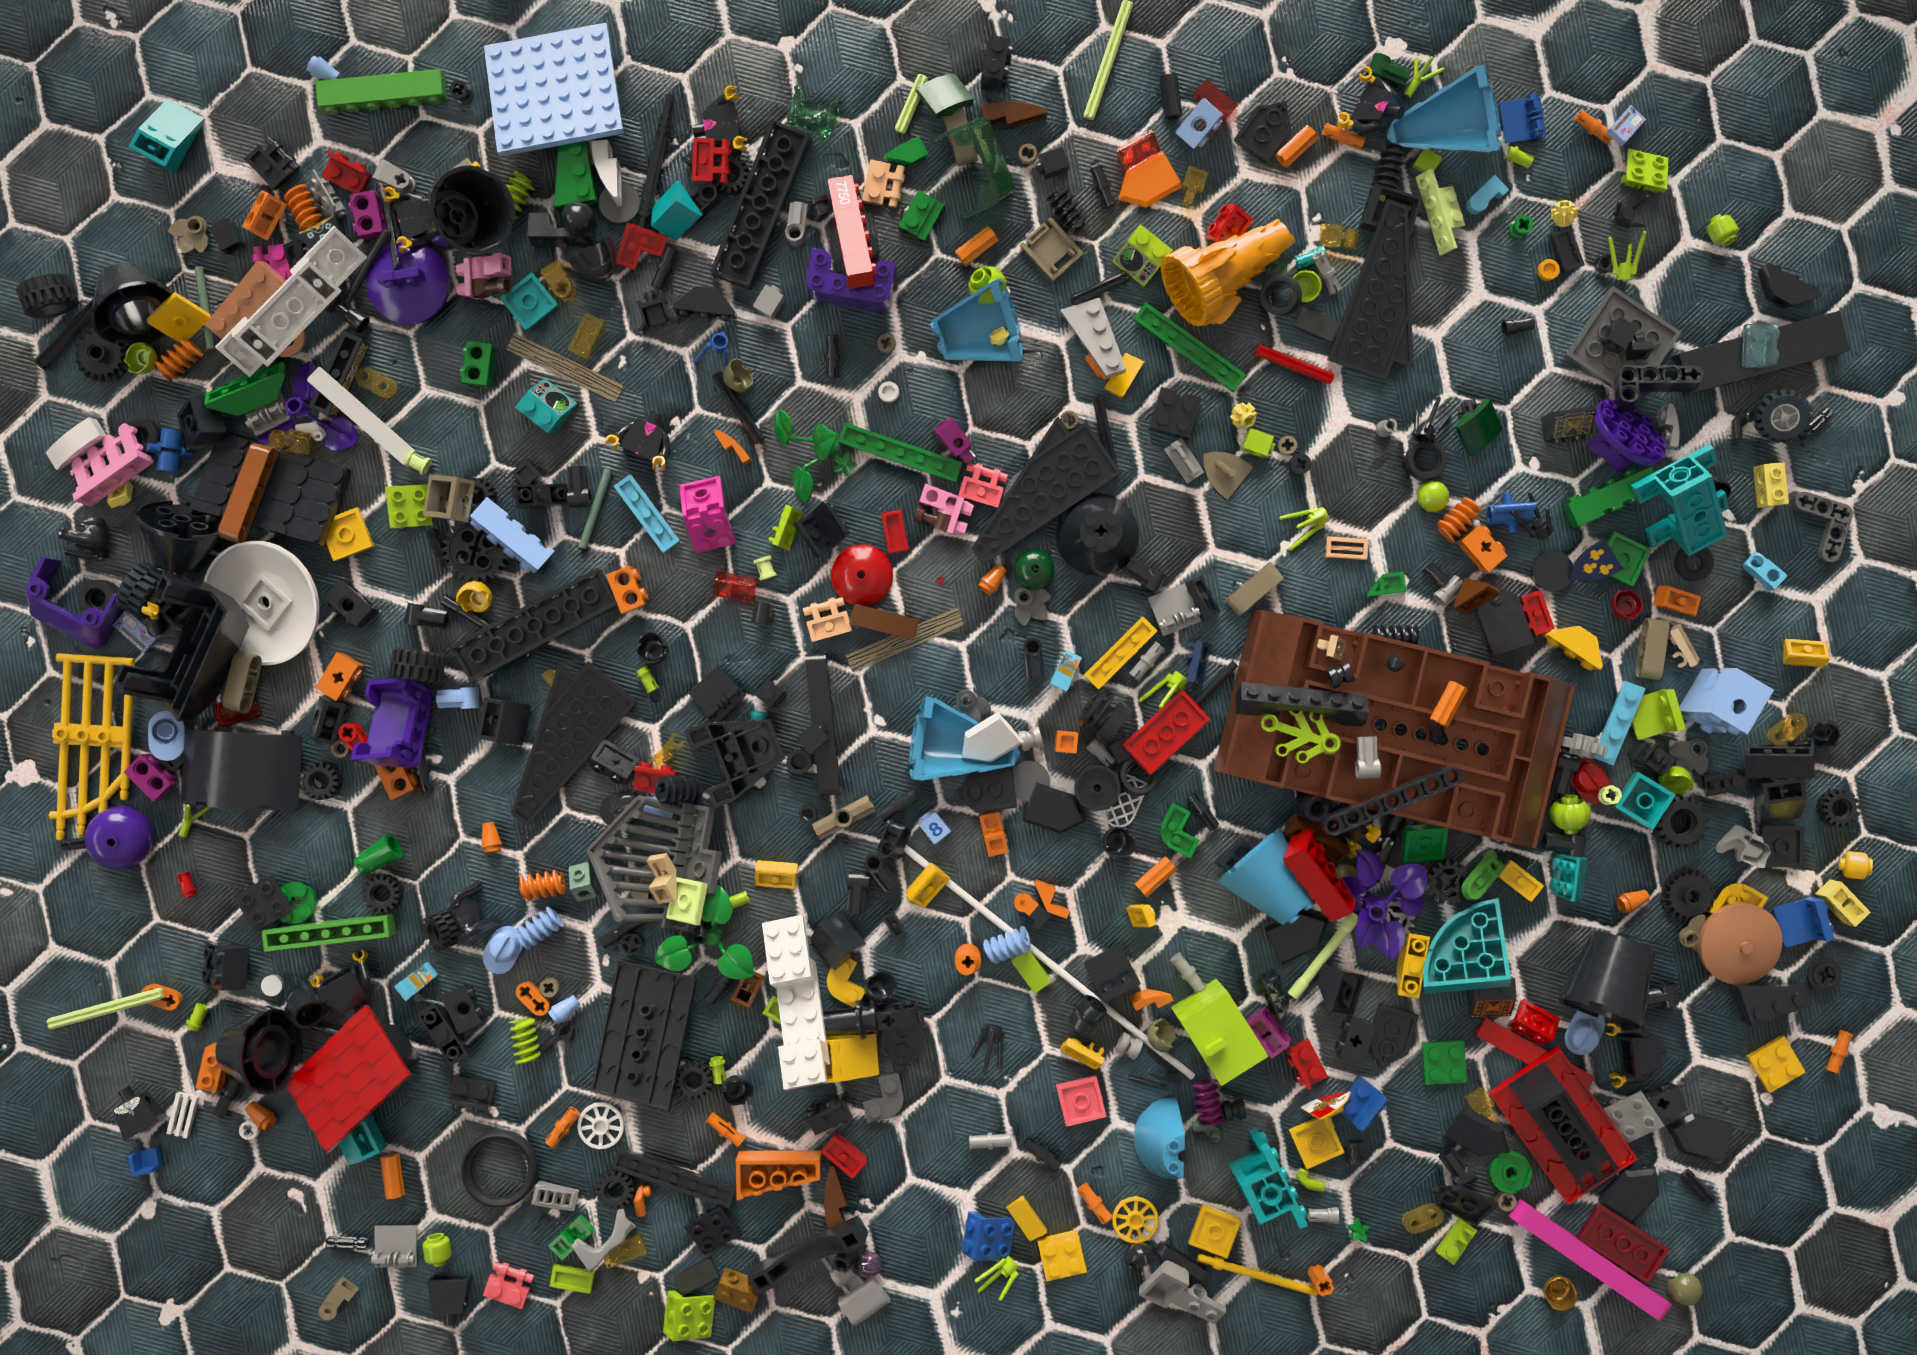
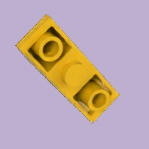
(1577, 644)
(1411, 965)

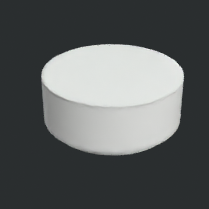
(888, 392)
(272, 985)

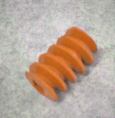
(301, 207)
(178, 359)
(1458, 518)
(542, 886)
(964, 967)

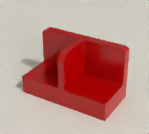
(844, 1155)

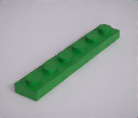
(1189, 347)
(900, 452)

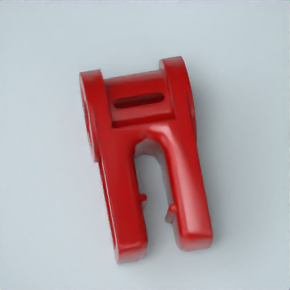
(357, 736)

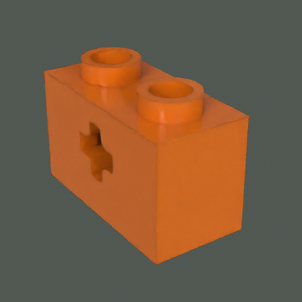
(1471, 545)
(331, 683)

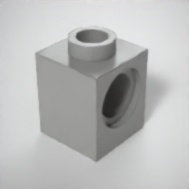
(769, 301)

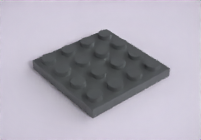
(1605, 365)

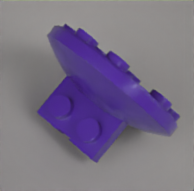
(414, 289)
(1625, 437)

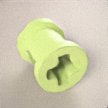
(417, 462)
(765, 568)
(1609, 789)

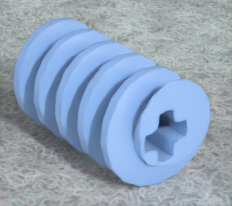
(539, 928)
(1008, 947)

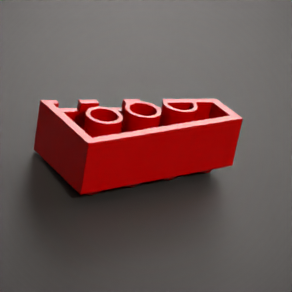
(1318, 875)

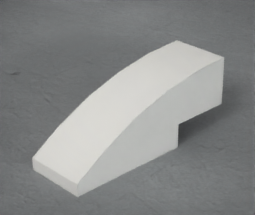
(608, 169)
(75, 443)

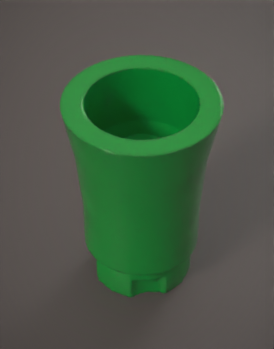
(379, 854)

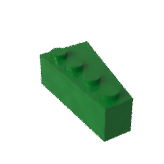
(575, 176)
(1604, 499)

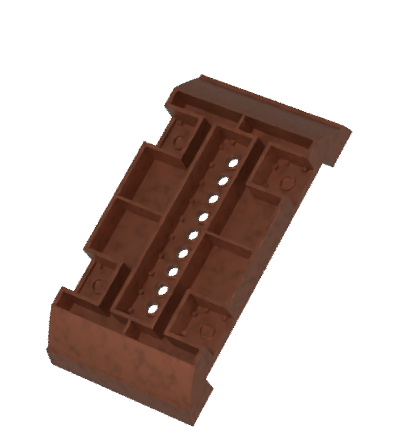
(1507, 710)

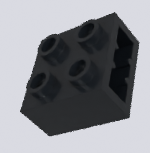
(995, 64)

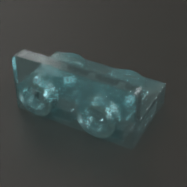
(1760, 345)

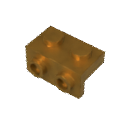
(736, 1290)

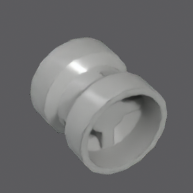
(1031, 739)
(1129, 1045)

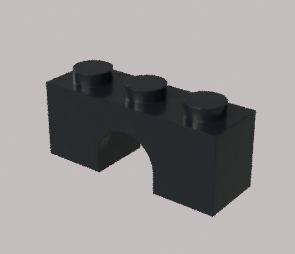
(543, 233)

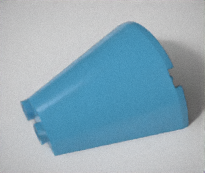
(967, 327)
(1267, 882)
(1160, 1138)

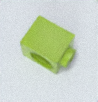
(1258, 443)

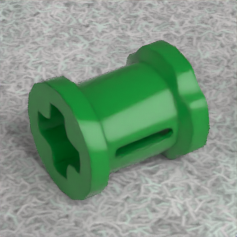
(1522, 220)

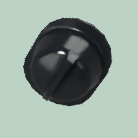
(616, 803)

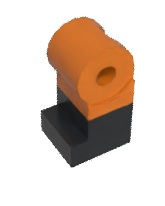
(1025, 903)

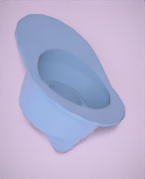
(165, 736)
(502, 950)
(1584, 1033)

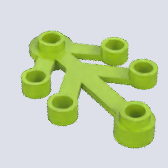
(1304, 735)

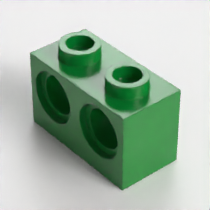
(484, 364)

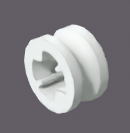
(244, 1128)

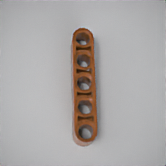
(247, 493)

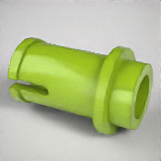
(1519, 157)
(647, 679)
(739, 899)
(197, 1017)
(718, 1071)

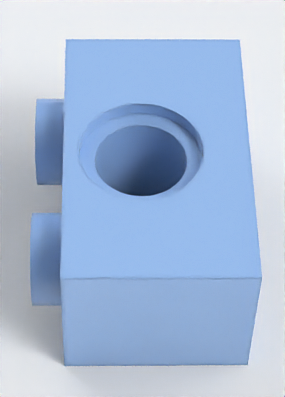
(1188, 129)

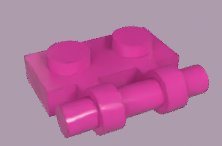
(275, 257)

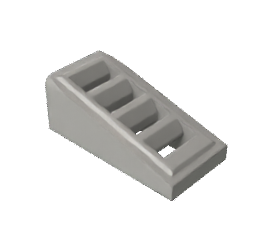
(549, 1187)

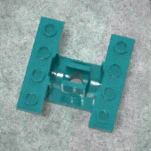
(1694, 502)
(1265, 1183)

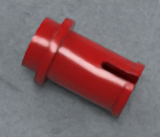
(186, 885)

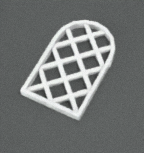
(1121, 805)

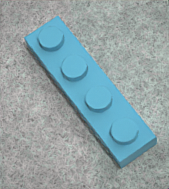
(647, 513)
(1620, 720)

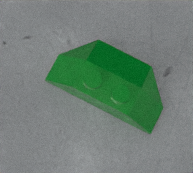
(247, 392)

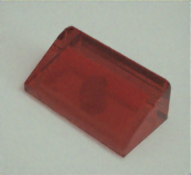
(1216, 98)
(1138, 150)
(735, 586)
(227, 717)

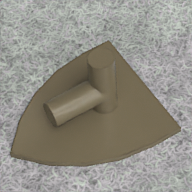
(1225, 471)

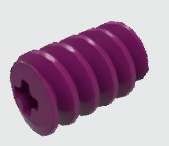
(1208, 1101)

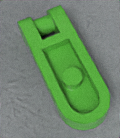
(1482, 876)

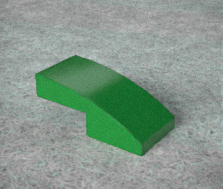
(563, 1242)

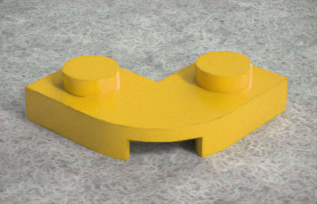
(1739, 893)
(841, 987)

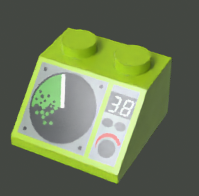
(1141, 255)

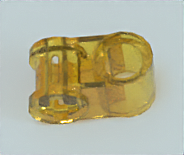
(558, 279)

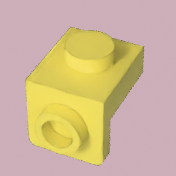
(121, 495)

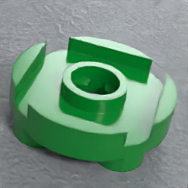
(307, 900)
(1515, 1182)

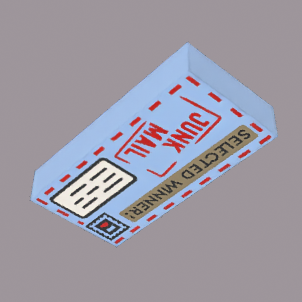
(1626, 125)
(135, 631)

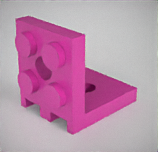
(706, 513)

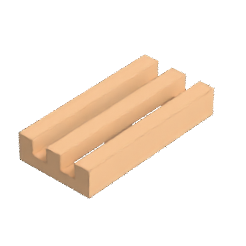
(1329, 547)

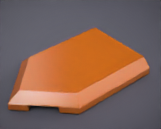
(1149, 182)

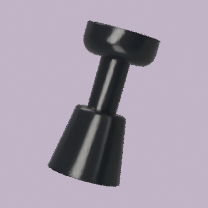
(354, 318)

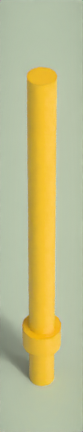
(1218, 1263)

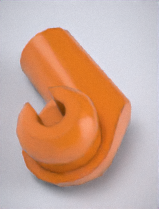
(642, 1192)

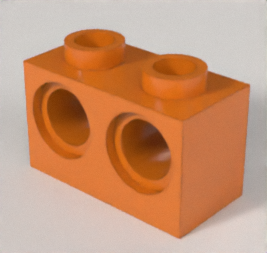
(264, 215)
(622, 592)
(391, 780)
(211, 1076)

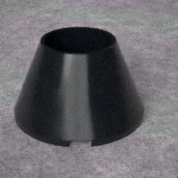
(123, 303)
(260, 1051)

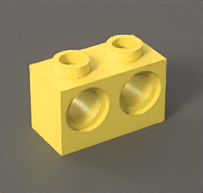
(1770, 485)
(1842, 903)

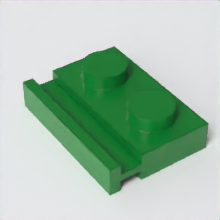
(921, 215)

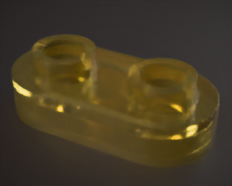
(375, 381)
(1786, 730)
(1423, 1218)

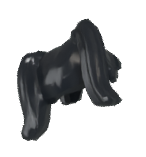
(88, 544)
(467, 912)

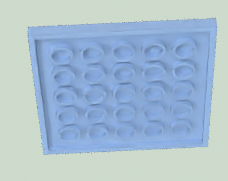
(553, 89)

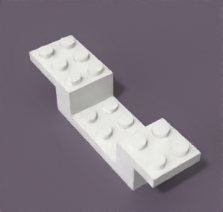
(293, 304)
(799, 1002)

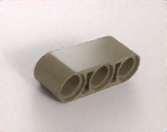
(962, 155)
(1254, 588)
(1652, 649)
(242, 681)

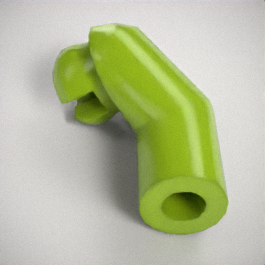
(1302, 1177)

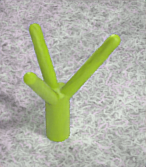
(1417, 78)
(188, 819)

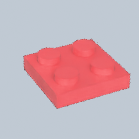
(1081, 1100)

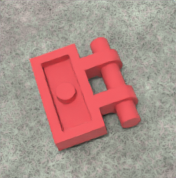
(981, 491)
(506, 1290)

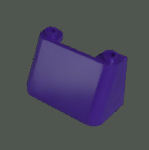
(396, 725)

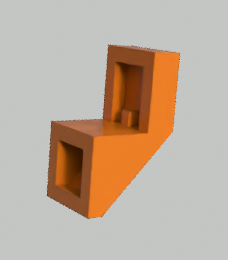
(1046, 893)

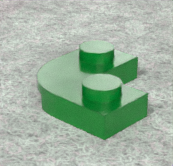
(1172, 832)

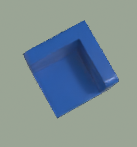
(145, 1161)

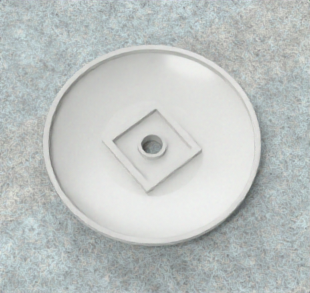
(265, 569)

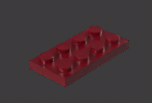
(1623, 1243)

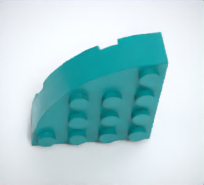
(1468, 952)

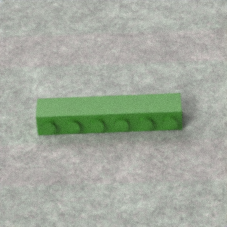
(381, 91)
(329, 932)

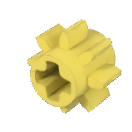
(1564, 213)
(1243, 415)

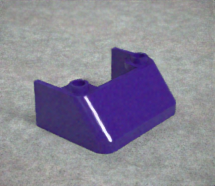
(91, 629)

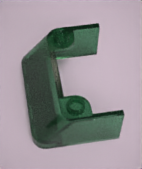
(982, 135)

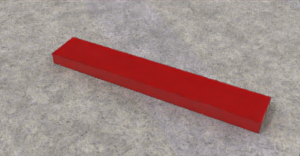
(1518, 1046)

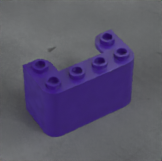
(834, 289)

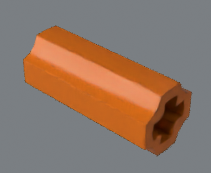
(1296, 146)
(976, 246)
(1448, 703)
(1156, 876)
(392, 1176)
(1320, 1280)

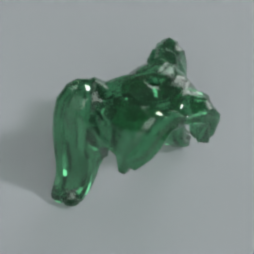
(812, 116)

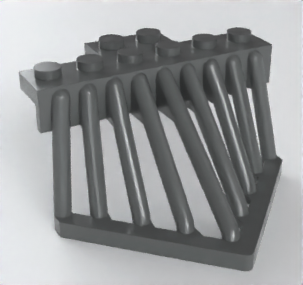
(690, 859)

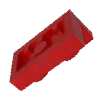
(346, 174)
(1231, 221)
(647, 776)
(1534, 1023)
(1306, 1062)

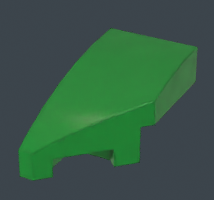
(908, 152)
(1389, 584)

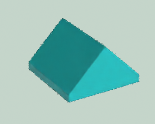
(674, 212)

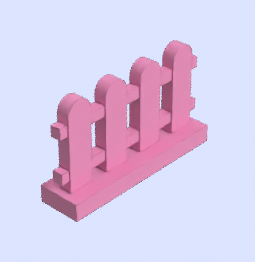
(110, 476)

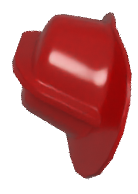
(1590, 780)

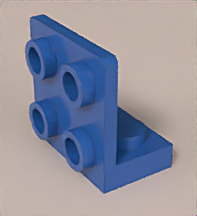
(1363, 1103)

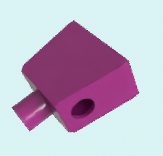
(947, 433)

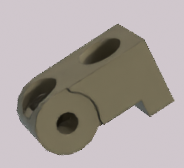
(333, 1303)

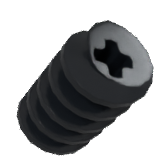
(1389, 164)
(1067, 210)
(1406, 634)
(679, 789)

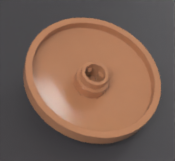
(1740, 943)

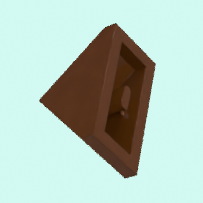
(1473, 595)
(747, 990)

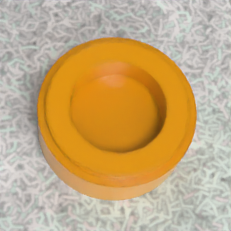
(1548, 270)

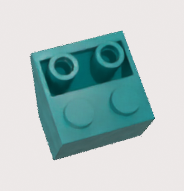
(363, 1142)

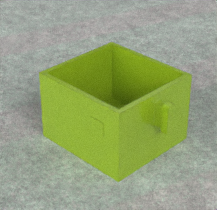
(1219, 1032)

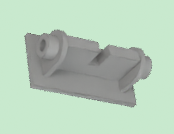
(1184, 460)

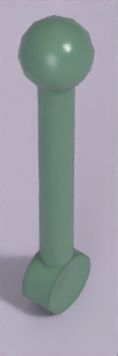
(418, 997)

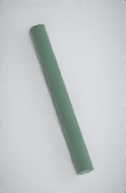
(203, 299)
(595, 508)

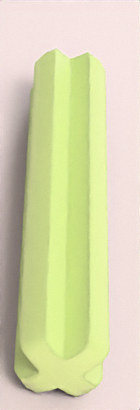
(910, 106)

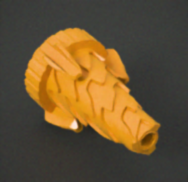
(1206, 280)

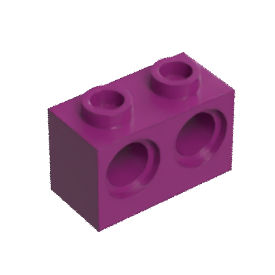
(373, 213)
(149, 782)
(1269, 1032)

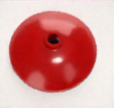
(877, 575)

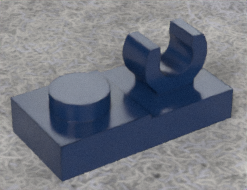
(1199, 658)

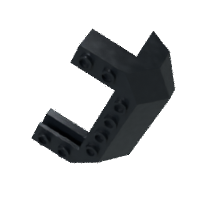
(200, 653)

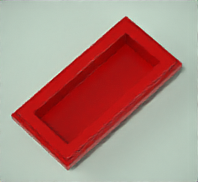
(895, 531)

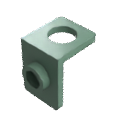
(580, 880)

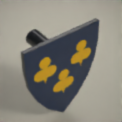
(1596, 563)

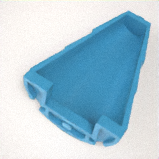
(1453, 118)
(939, 744)

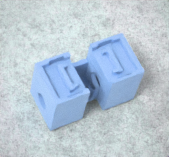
(1725, 701)

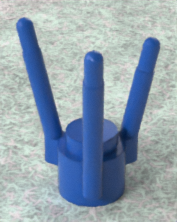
(718, 345)

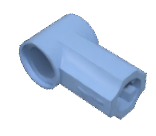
(461, 698)

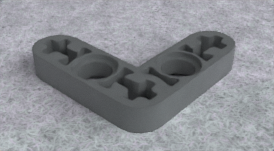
(1834, 520)

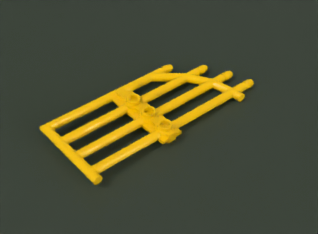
(90, 735)

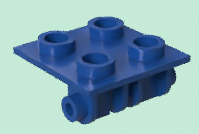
(1522, 119)

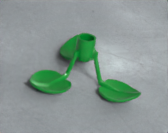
(824, 446)
(735, 962)

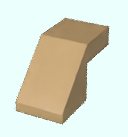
(664, 884)

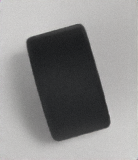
(87, 593)

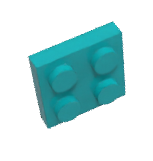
(529, 302)

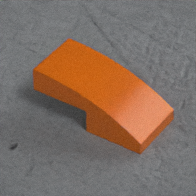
(728, 444)
(993, 833)

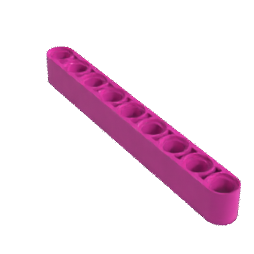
(1590, 1260)

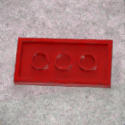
(1166, 732)

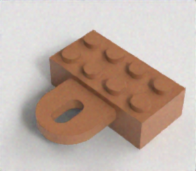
(246, 299)

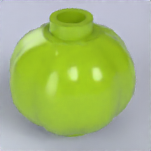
(981, 278)
(1570, 813)

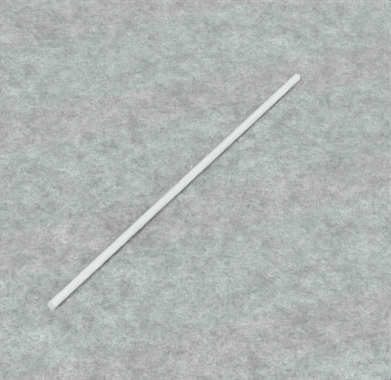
(1051, 964)

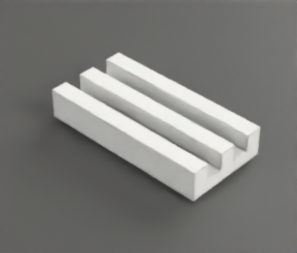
(175, 1111)

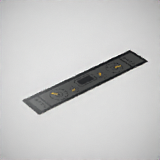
(391, 238)

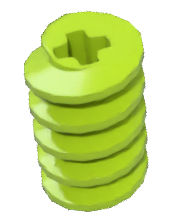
(519, 189)
(525, 1040)

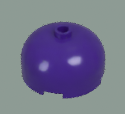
(132, 836)

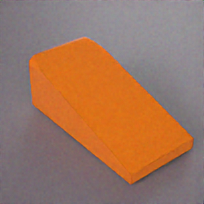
(1677, 600)

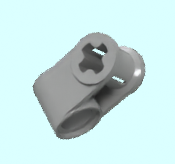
(393, 177)

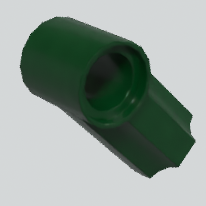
(1389, 71)

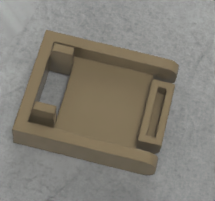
(1049, 247)

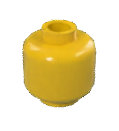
(1855, 865)

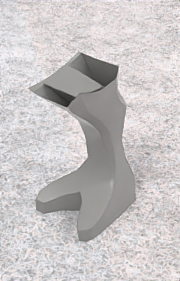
(1747, 846)
(591, 1256)

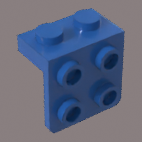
(1803, 921)
(987, 1237)

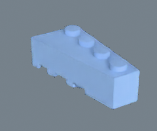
(510, 536)

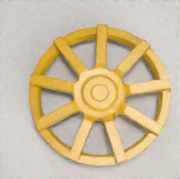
(1135, 1219)

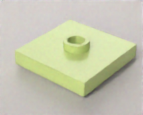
(689, 901)

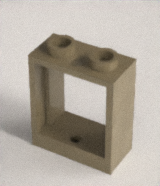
(456, 509)

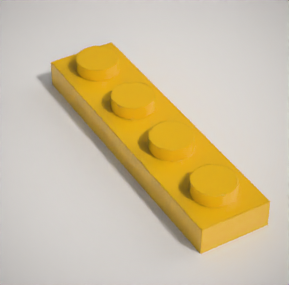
(1120, 652)

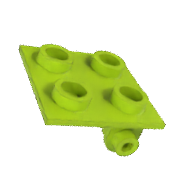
(1646, 171)
(406, 506)

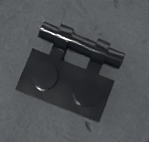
(271, 171)

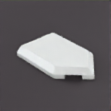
(990, 739)

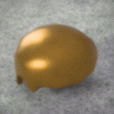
(1560, 1293)

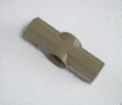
(855, 810)

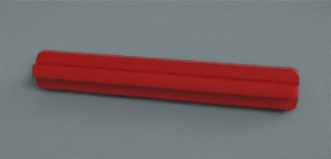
(1295, 364)

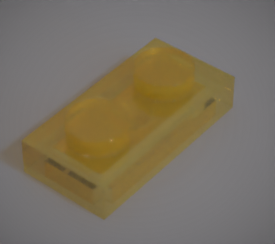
(586, 336)
(631, 1249)

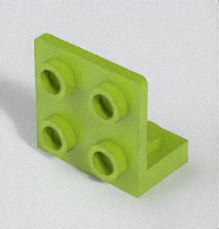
(1657, 714)
(688, 1316)

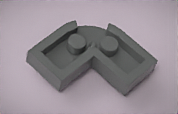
(889, 1103)

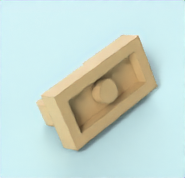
(1679, 638)
(1334, 647)

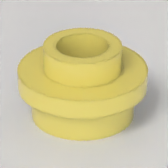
(999, 336)

